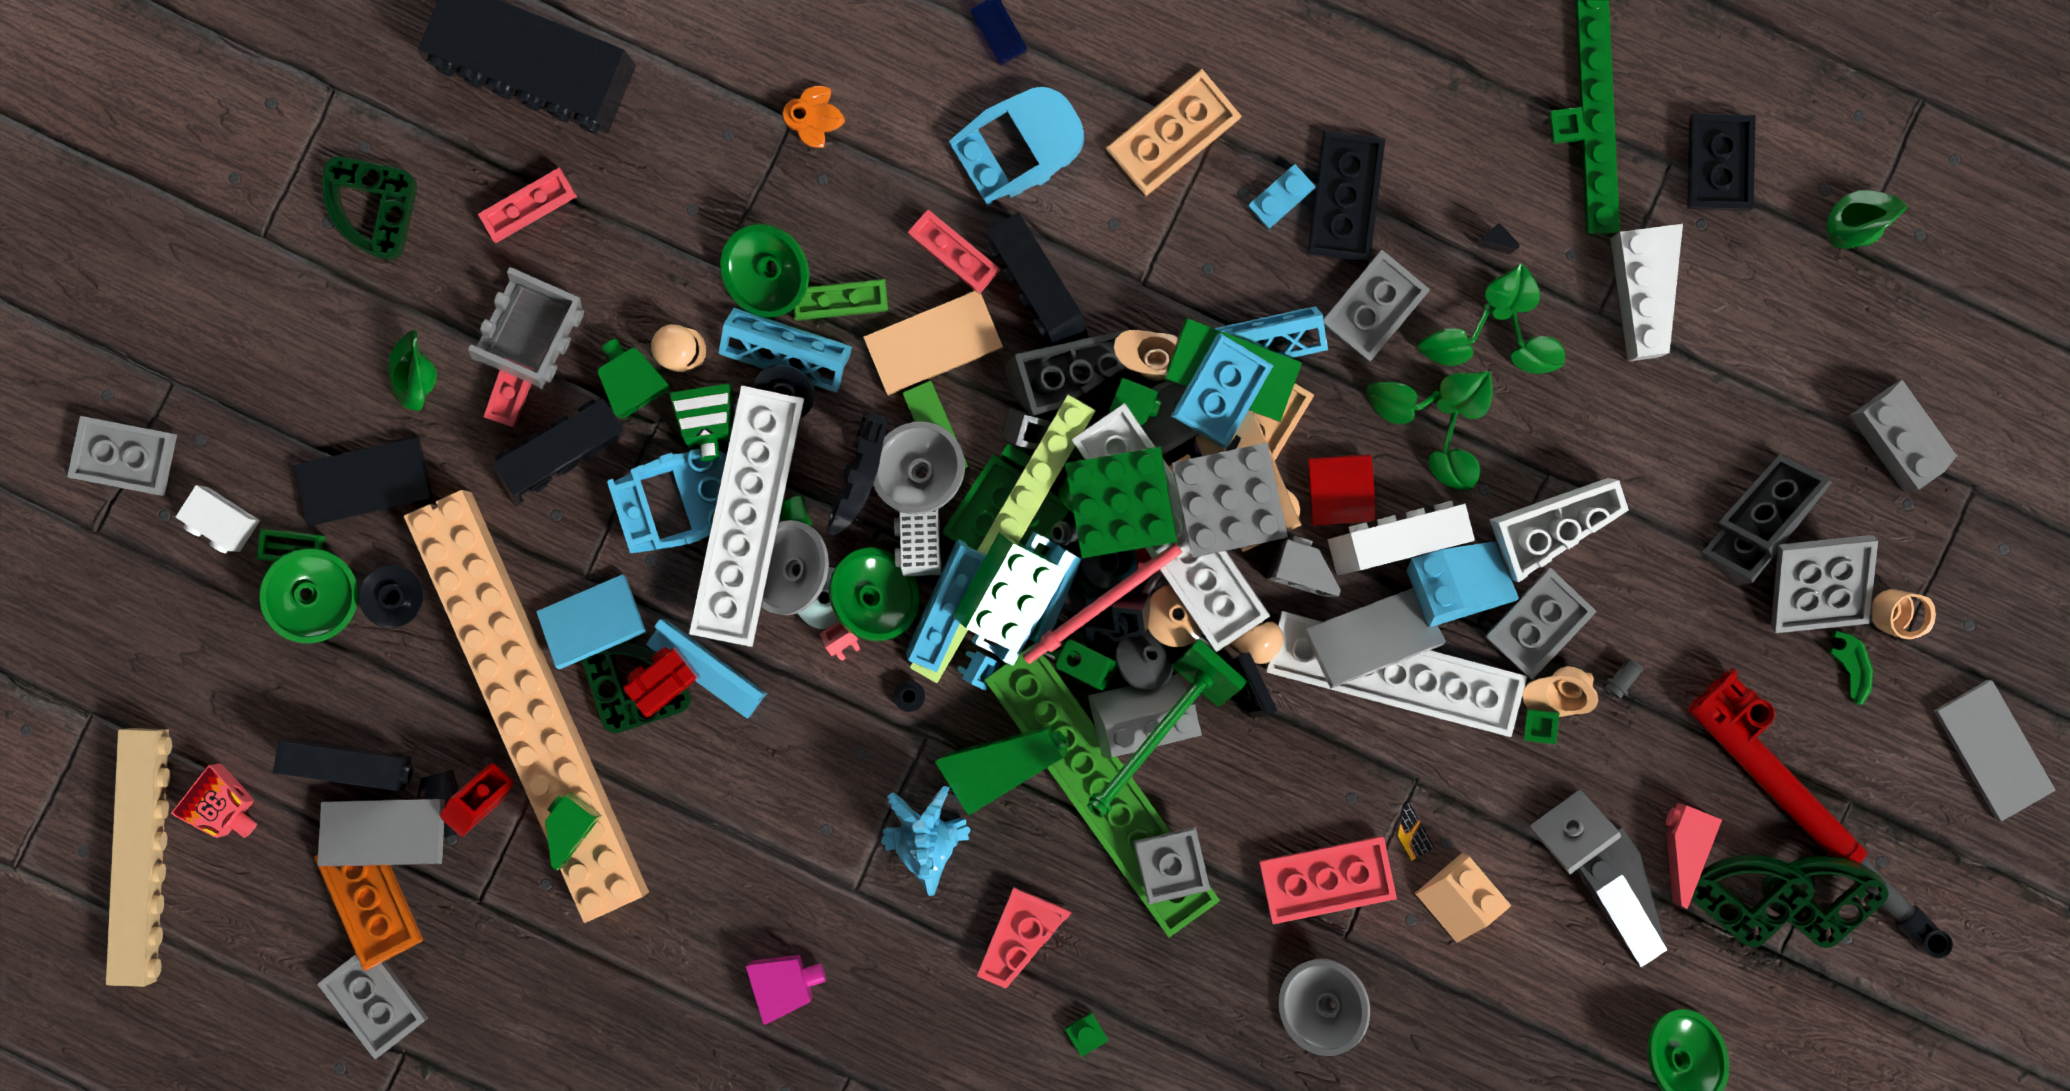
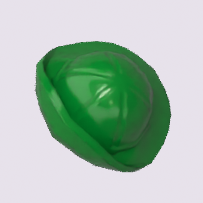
(1862, 218)
(410, 372)

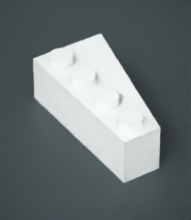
(1646, 285)
(1547, 528)
(1401, 539)

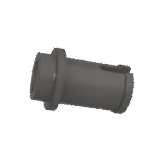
(1064, 533)
(1623, 679)

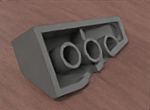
(1046, 375)
(1624, 896)

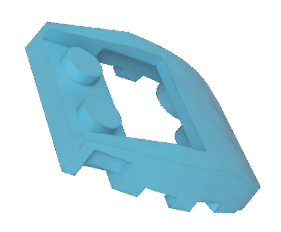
(1047, 127)
(699, 490)

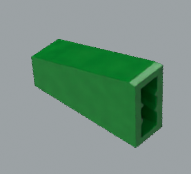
(995, 767)

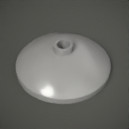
(907, 453)
(795, 548)
(1307, 1010)

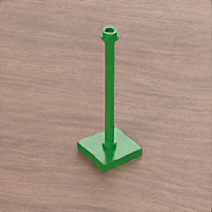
(1208, 676)

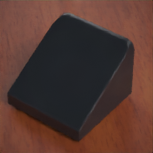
(1499, 240)

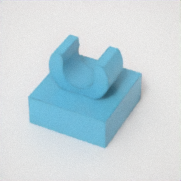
(979, 669)

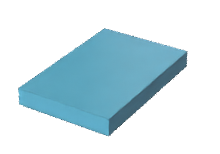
(1222, 390)
(591, 621)

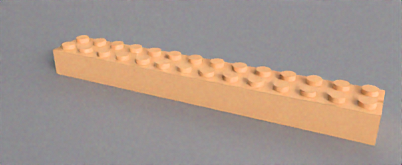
(523, 695)

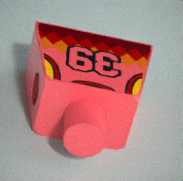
(217, 804)

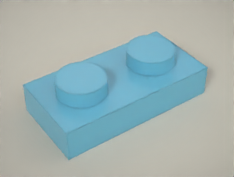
(1281, 197)

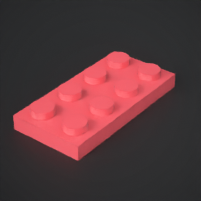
(1327, 879)

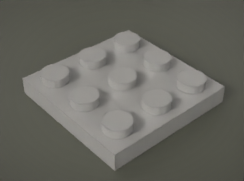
(1229, 500)
(1824, 583)

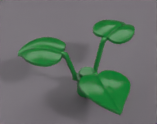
(1505, 296)
(1459, 393)

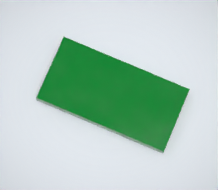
(1195, 342)

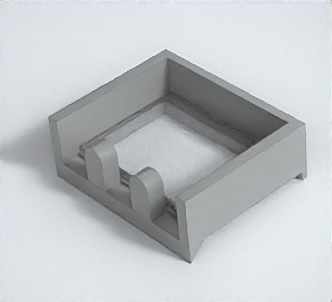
(528, 329)

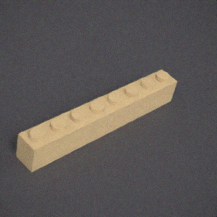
(138, 857)

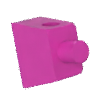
(782, 984)

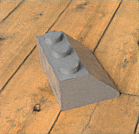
(1904, 437)
(1302, 567)
(1129, 715)

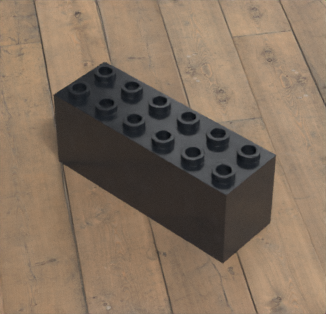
(529, 59)

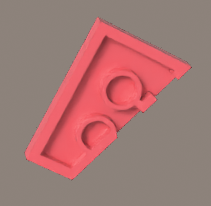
(1019, 935)

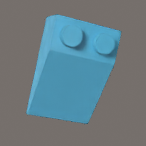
(1460, 582)

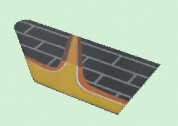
(1413, 834)

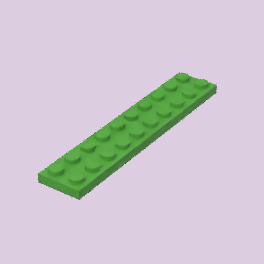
(1038, 699)

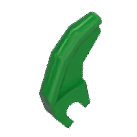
(1856, 661)

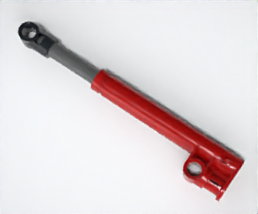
(1726, 715)

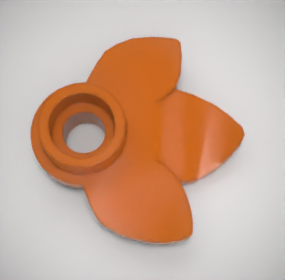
(818, 116)

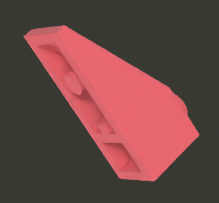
(1688, 846)

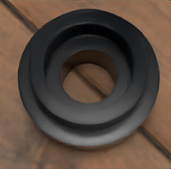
(919, 696)

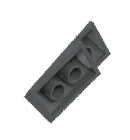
(1764, 519)

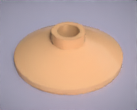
(1163, 625)

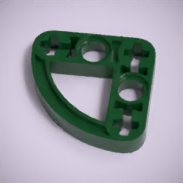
(390, 198)
(628, 707)
(1757, 916)
(1830, 916)

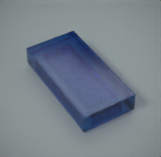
(999, 30)

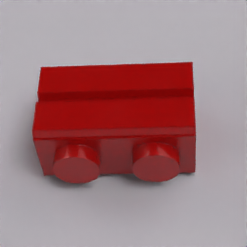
(660, 681)
(476, 799)

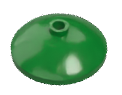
(749, 272)
(891, 595)
(330, 602)
(1687, 1053)

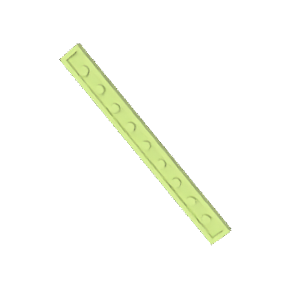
(1028, 493)

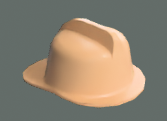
(1145, 352)
(1566, 692)

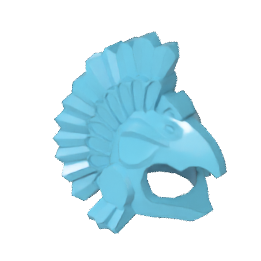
(924, 840)

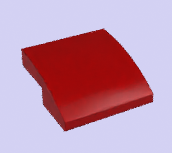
(1341, 489)

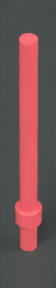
(1052, 639)

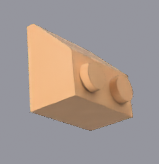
(1462, 898)

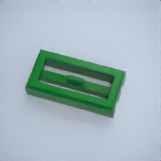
(263, 544)

